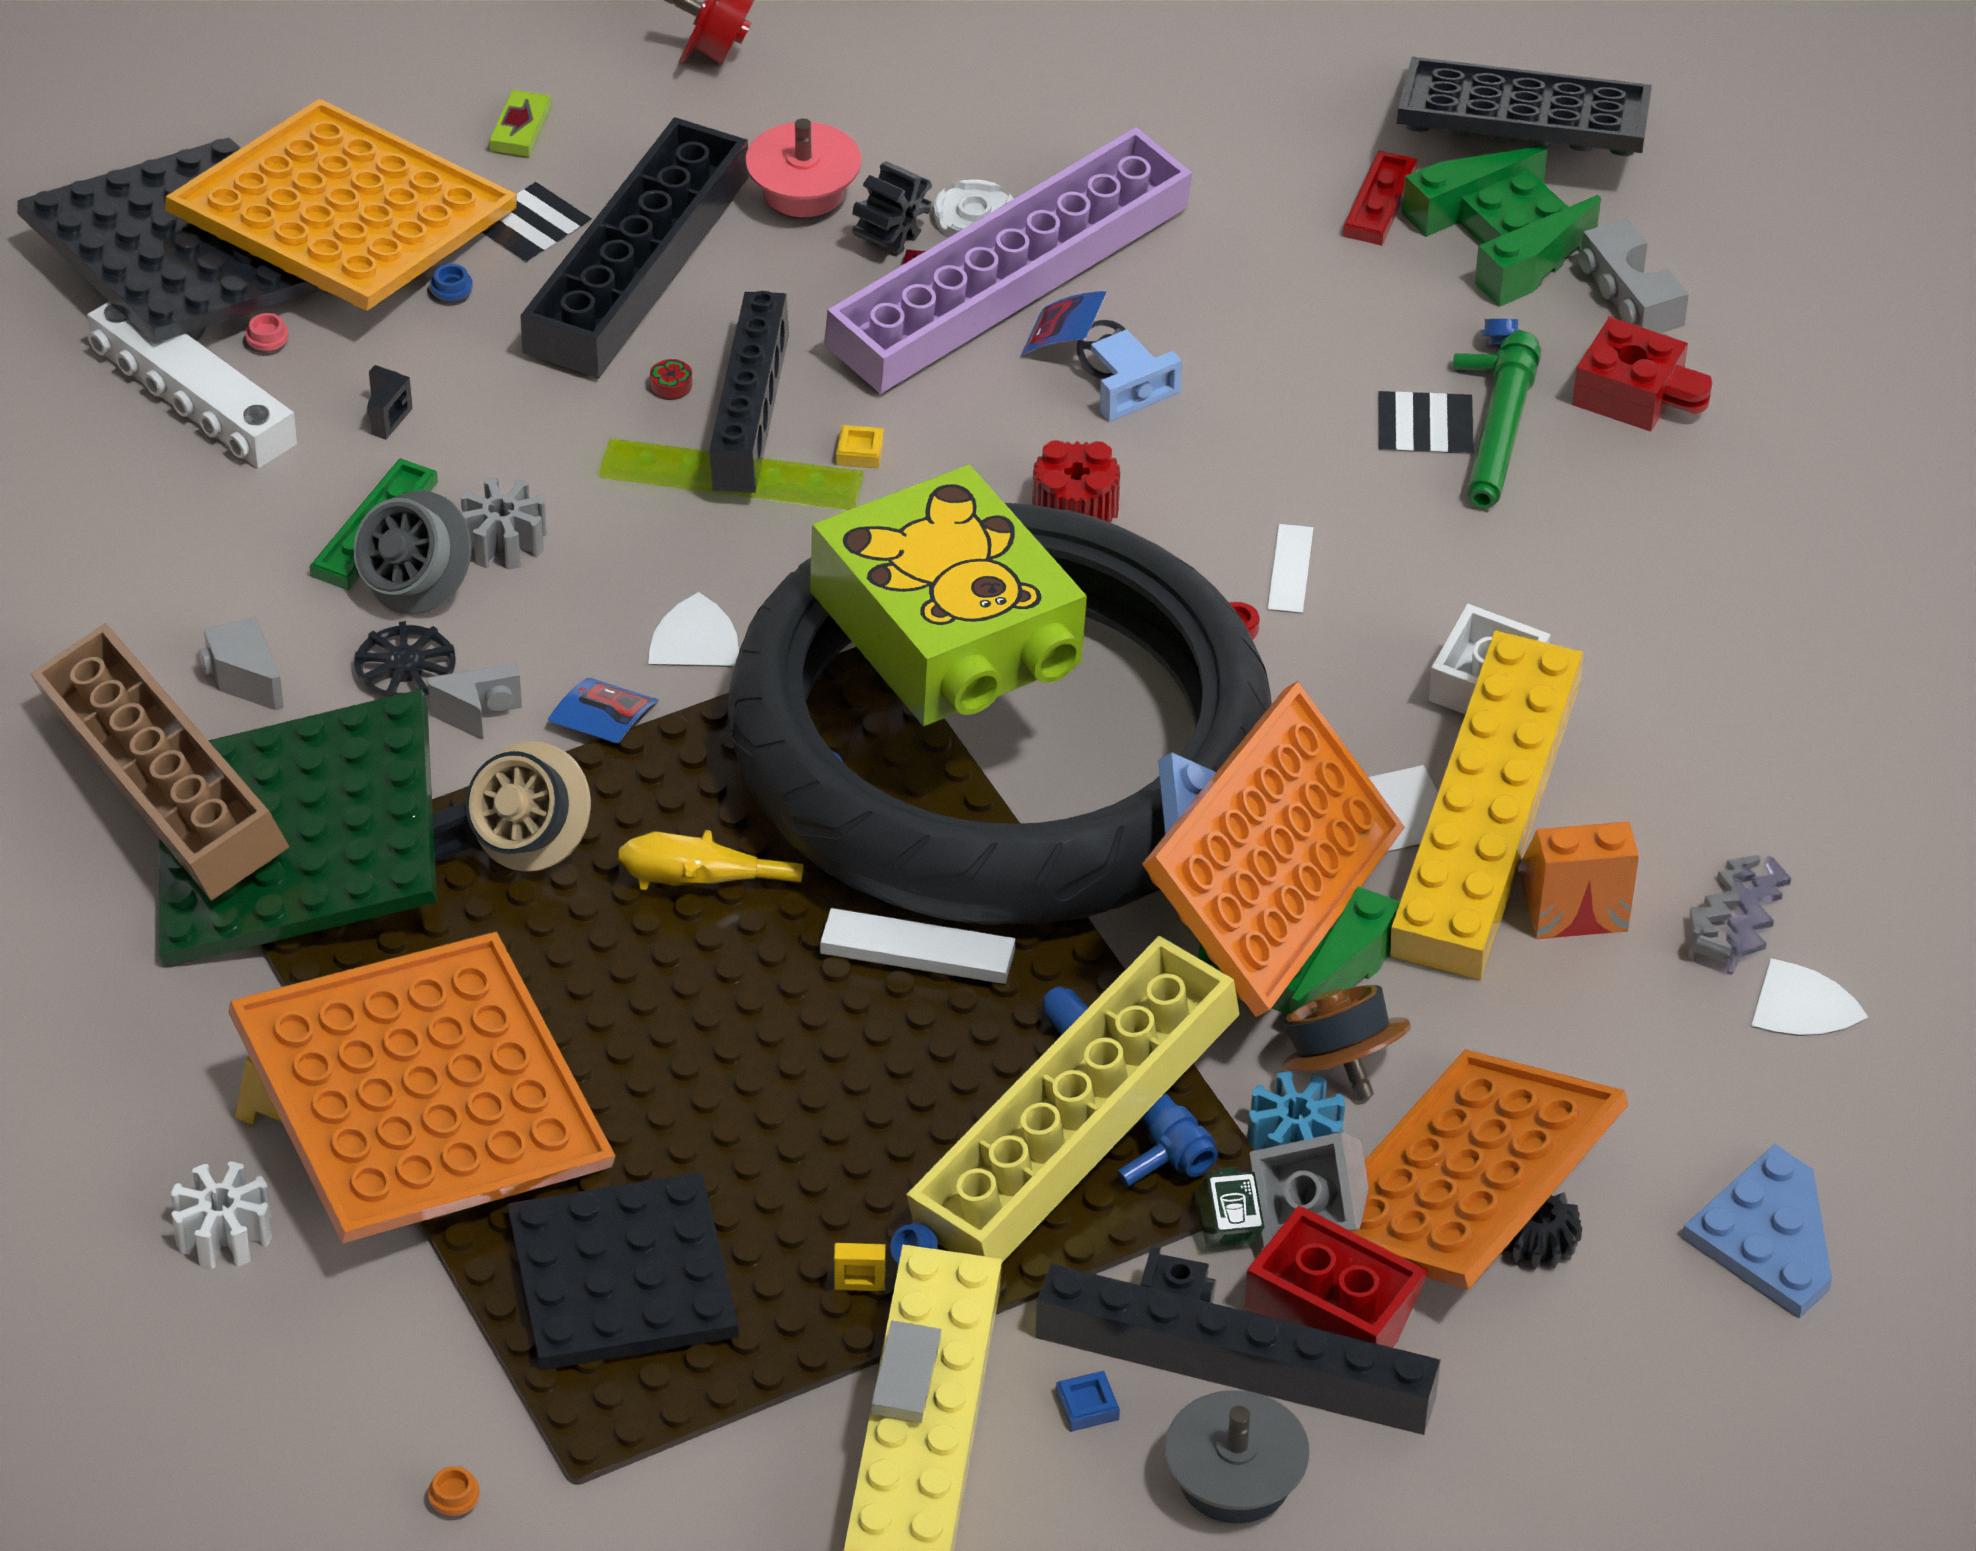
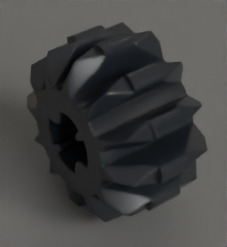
(1548, 1234)

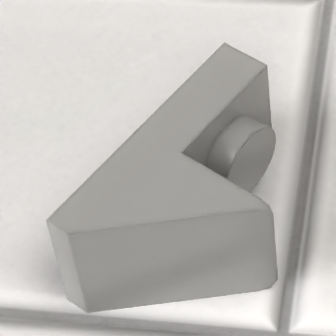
(465, 696)

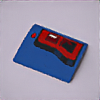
(1065, 320)
(600, 709)

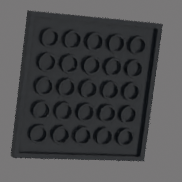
(149, 261)

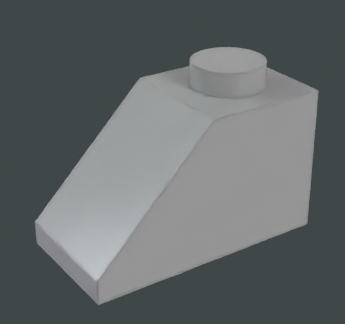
(242, 662)

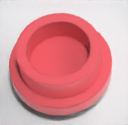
(266, 332)

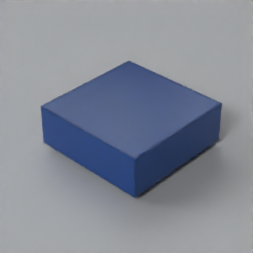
(1087, 1401)

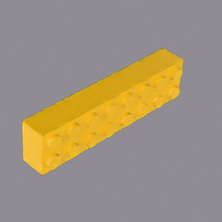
(1486, 805)

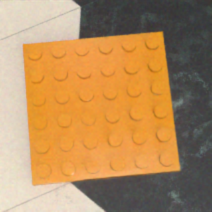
(341, 203)

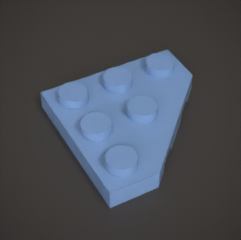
(1769, 1231)

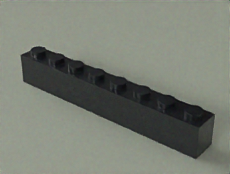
(1237, 1348)

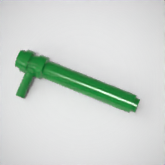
(1514, 375)

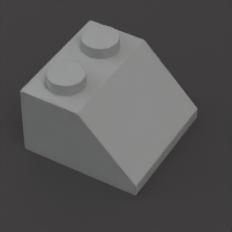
(1316, 1173)

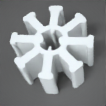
(221, 1215)

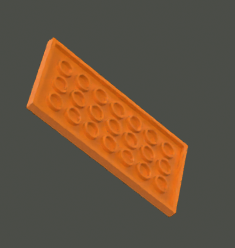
(1274, 848)

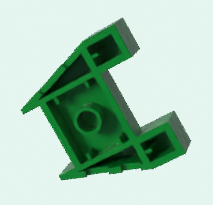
(1508, 210)
(1346, 953)

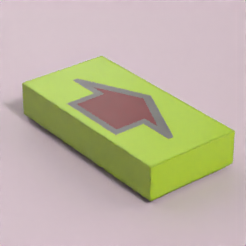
(520, 123)

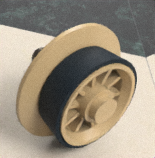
(529, 806)

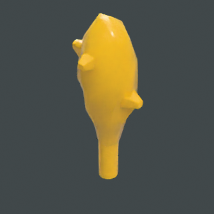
(696, 860)

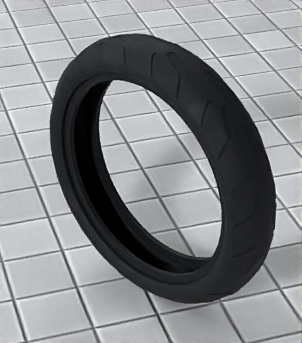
(974, 867)

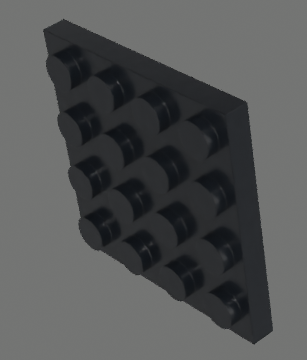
(622, 1271)

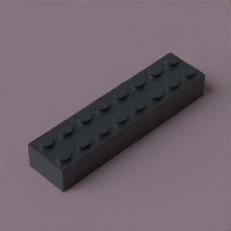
(634, 247)

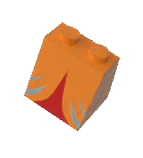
(1580, 879)

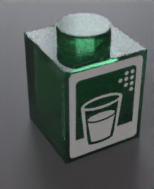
(1230, 1208)

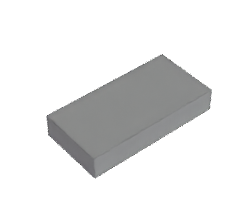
(906, 1371)

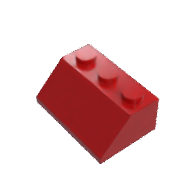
(1333, 1281)

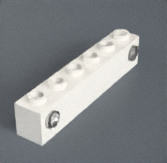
(197, 386)

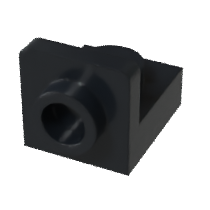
(388, 401)
(452, 832)

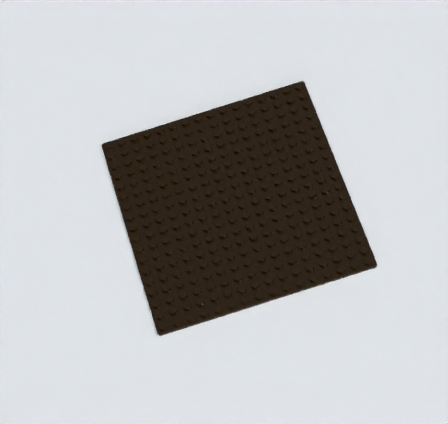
(769, 1067)

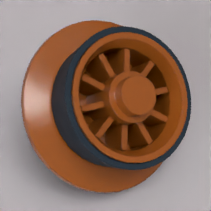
(1341, 1030)

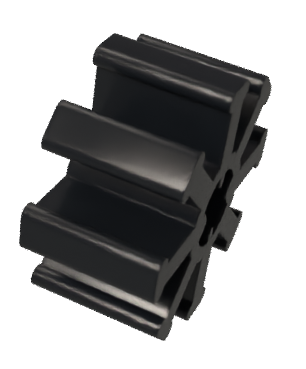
(892, 207)

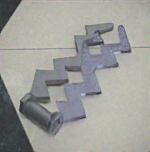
(1745, 939)

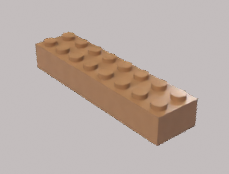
(160, 761)

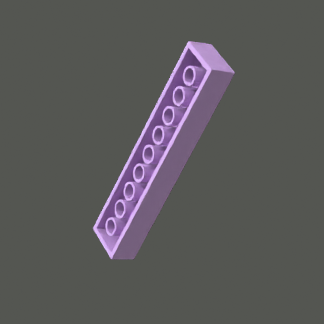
(1007, 259)

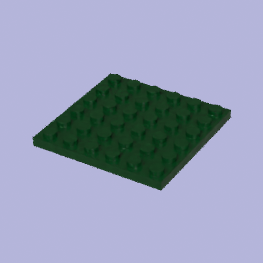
(357, 825)

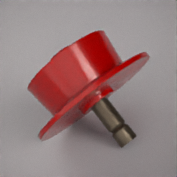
(716, 26)

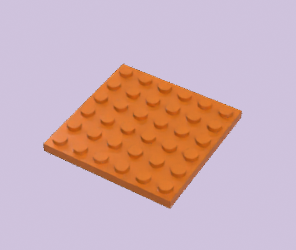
(420, 1086)

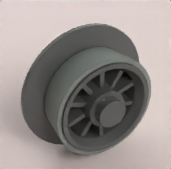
(413, 551)

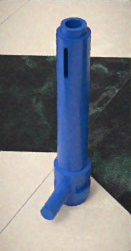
(1169, 1126)

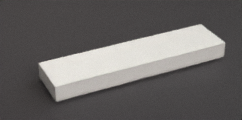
(917, 945)

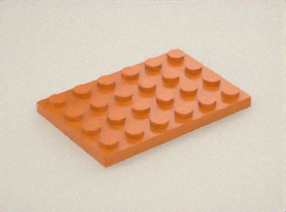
(1479, 1161)

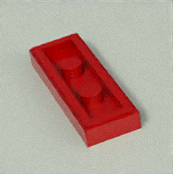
(1379, 198)

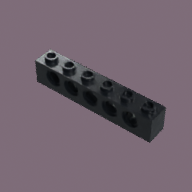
(749, 392)

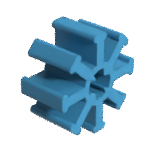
(1293, 1116)

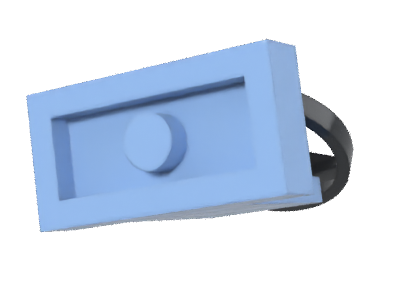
(1135, 376)

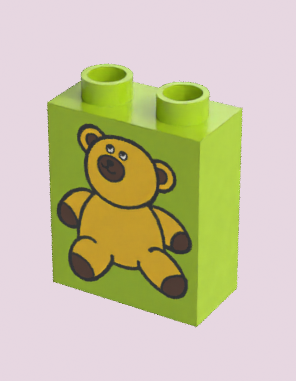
(948, 595)

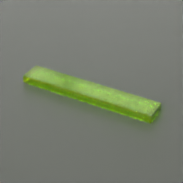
(692, 470)

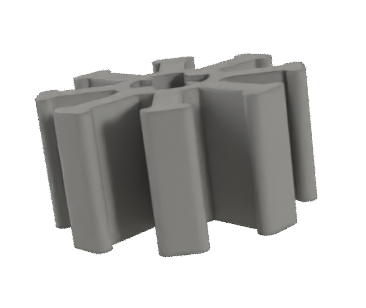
(504, 522)

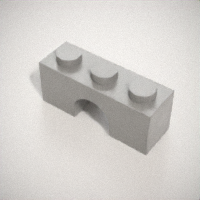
(1616, 262)

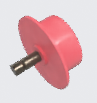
(803, 167)

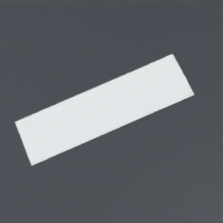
(1290, 568)

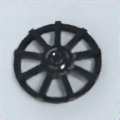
(404, 661)

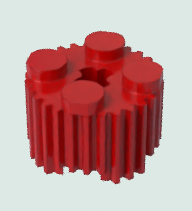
(1078, 479)

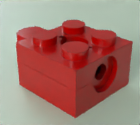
(1636, 374)

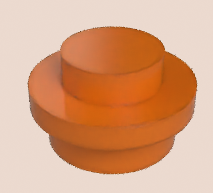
(453, 1491)

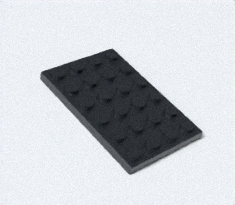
(1525, 106)

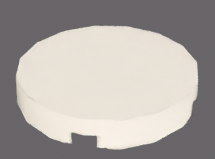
(967, 204)

